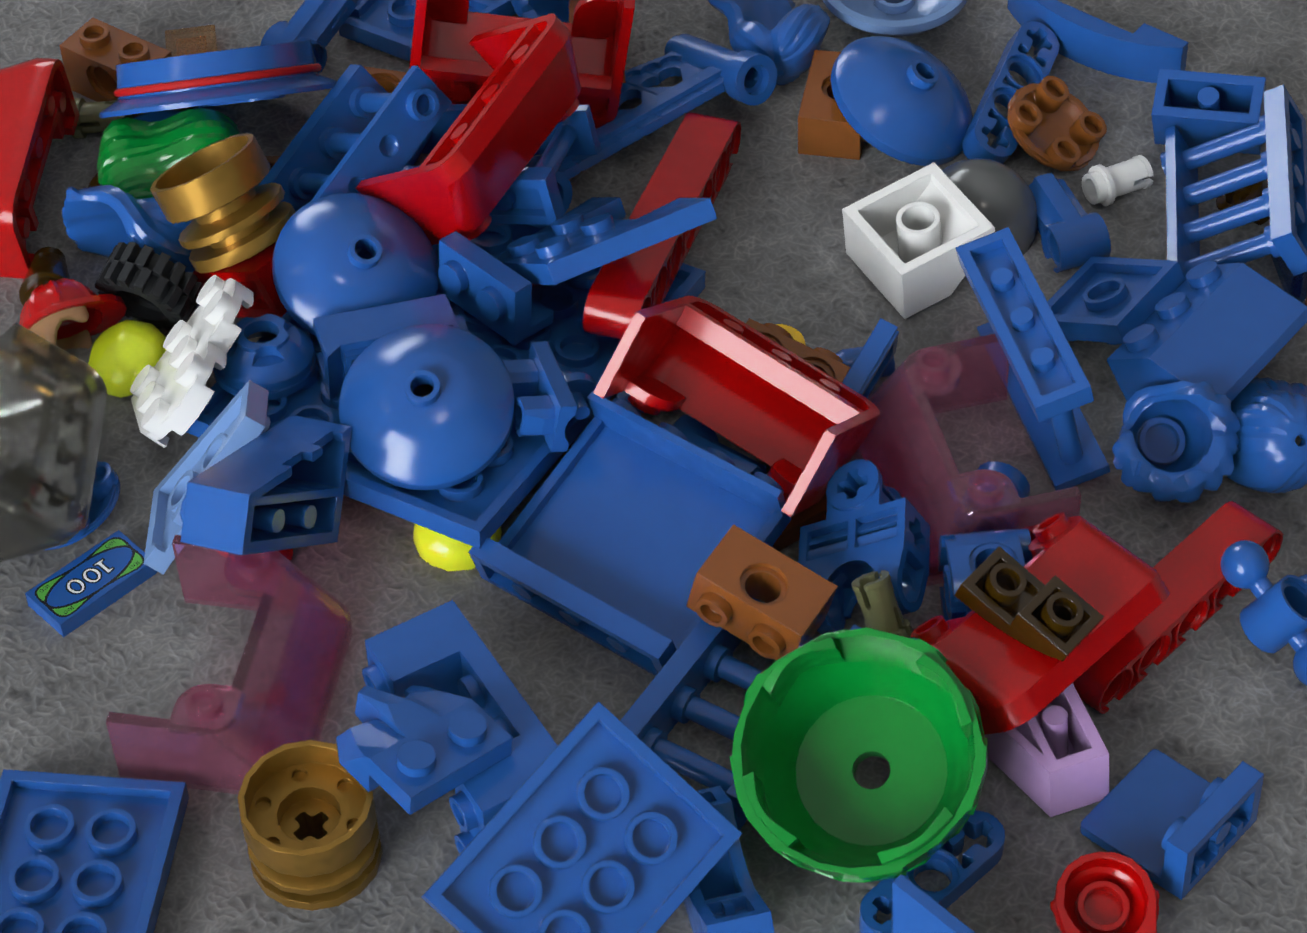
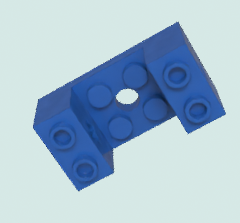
(448, 655)

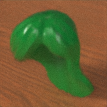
(139, 151)

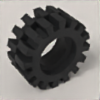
(149, 285)

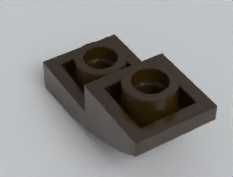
(1036, 614)

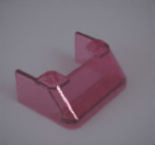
(916, 457)
(278, 686)

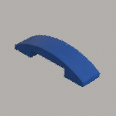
(1102, 44)

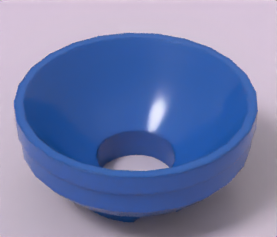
(276, 365)

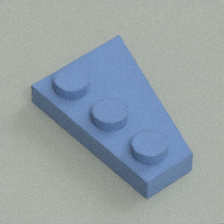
(233, 428)

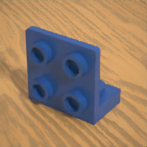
(1175, 819)

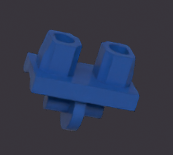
(547, 396)

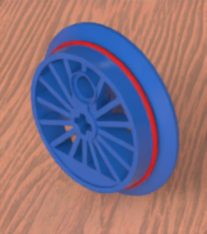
(217, 78)

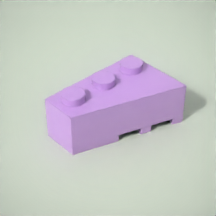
(1055, 756)

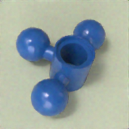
(1279, 609)

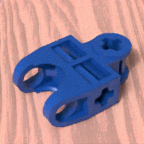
(866, 532)

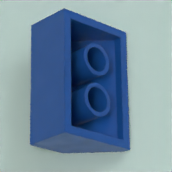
(1210, 329)

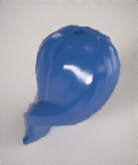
(776, 31)
(107, 215)
(1270, 420)

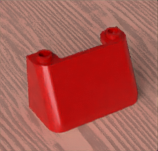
(33, 111)

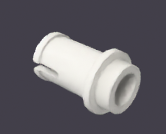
(1106, 183)

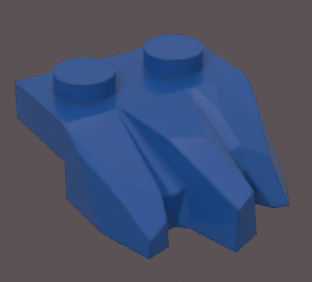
(419, 743)

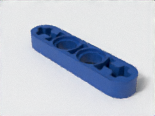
(1003, 87)

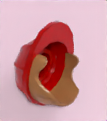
(70, 313)

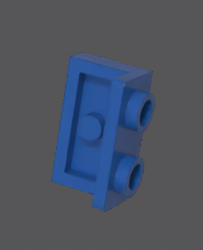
(489, 290)

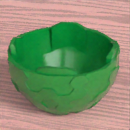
(828, 711)

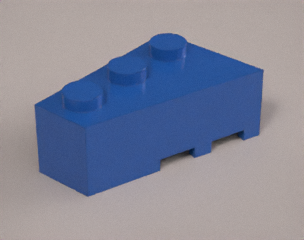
(272, 491)

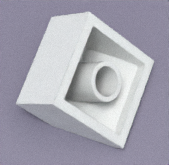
(909, 238)

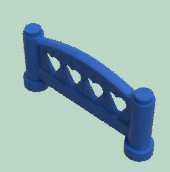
(705, 73)

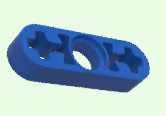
(975, 864)

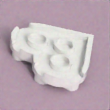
(175, 388)

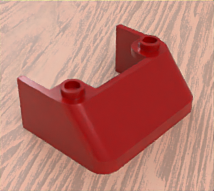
(597, 32)
(494, 135)
(743, 389)
(1018, 681)

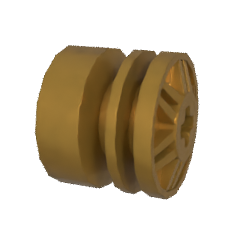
(221, 197)
(308, 827)

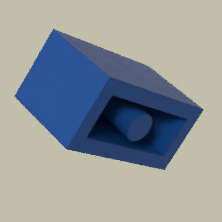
(1206, 105)

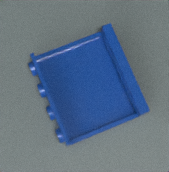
(626, 530)

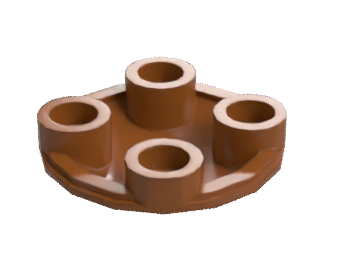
(1054, 125)

